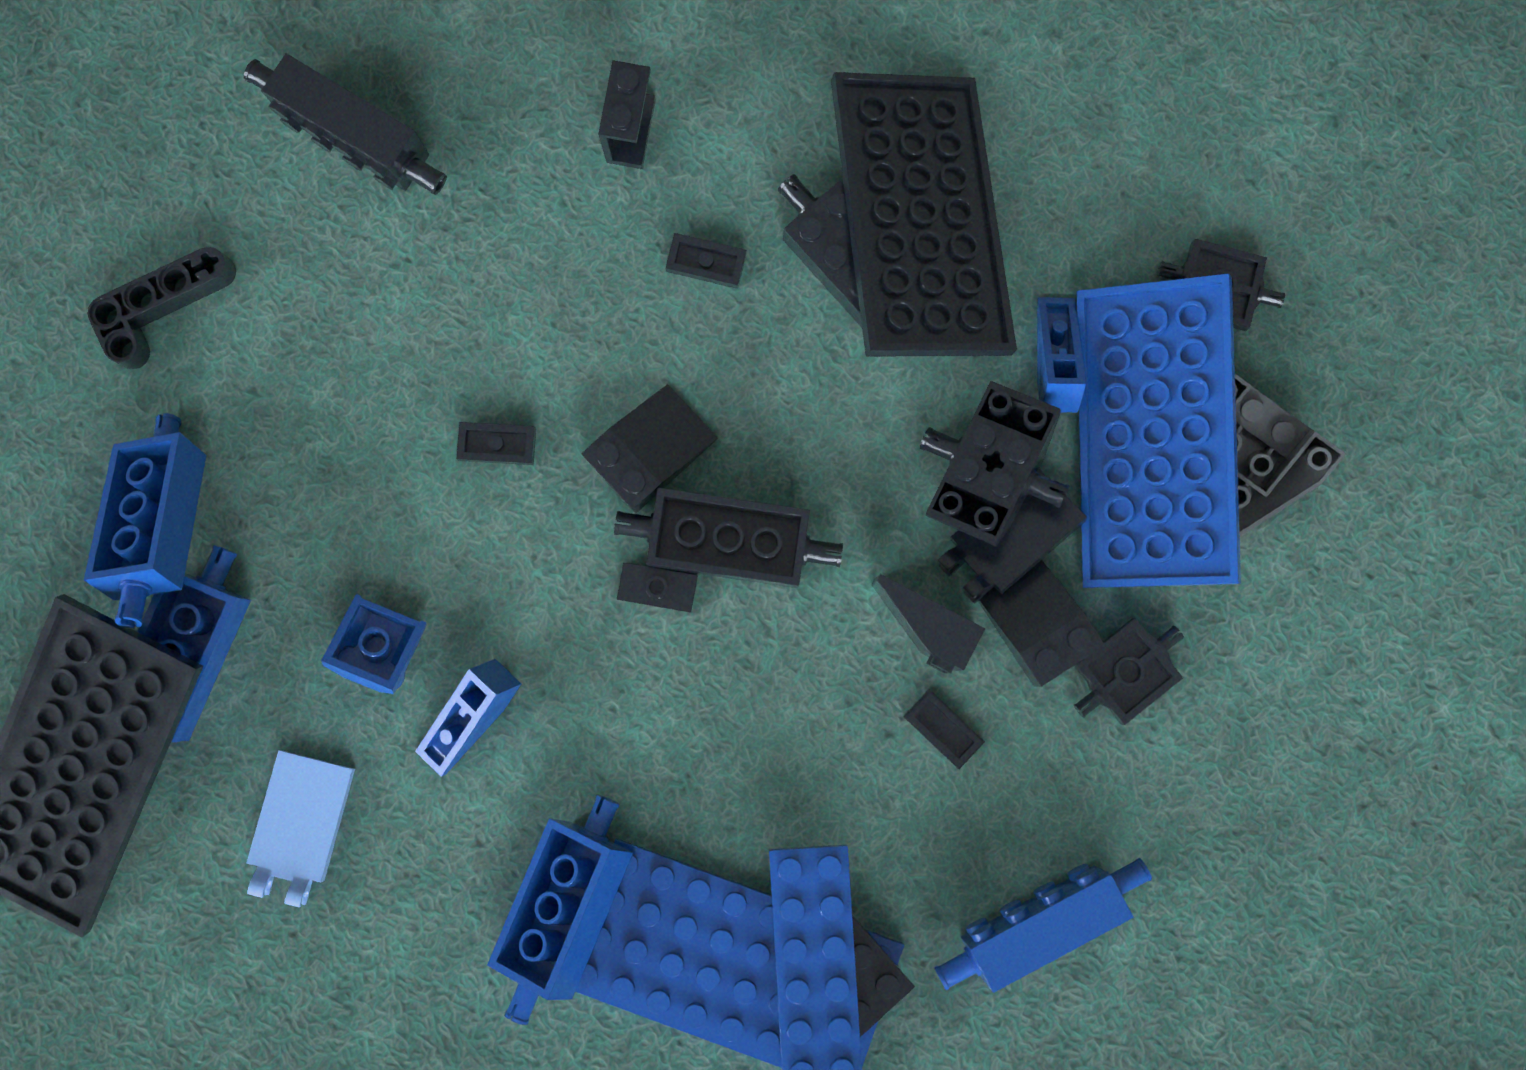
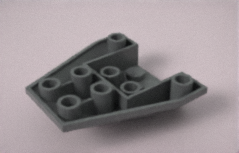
(1275, 457)

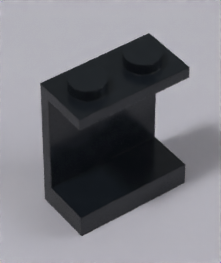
(626, 115)

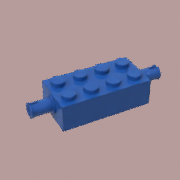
(146, 519)
(199, 625)
(560, 909)
(1044, 926)

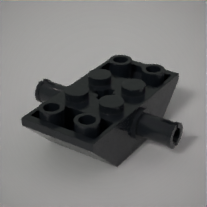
(1004, 431)

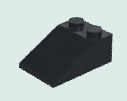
(649, 447)
(1041, 625)
(933, 629)

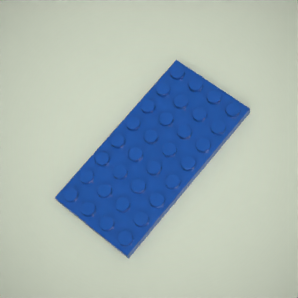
(1159, 434)
(695, 955)

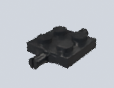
(1246, 274)
(1129, 671)

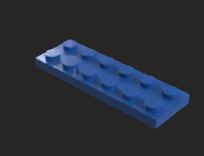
(815, 958)

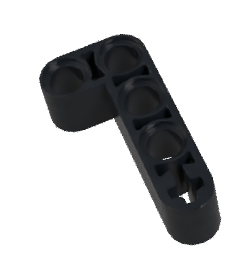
(164, 300)

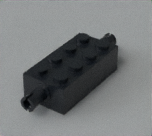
(345, 123)
(823, 240)
(728, 538)

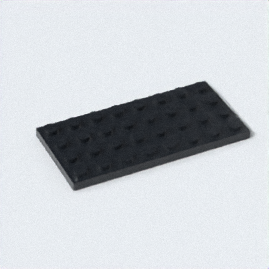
(921, 216)
(83, 758)

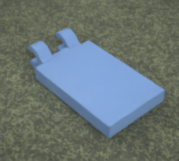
(298, 824)

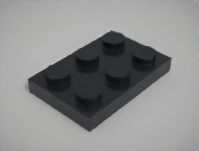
(878, 979)

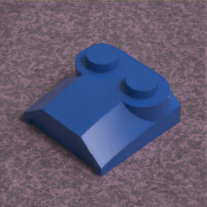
(373, 646)

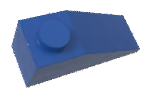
(1059, 354)
(468, 714)

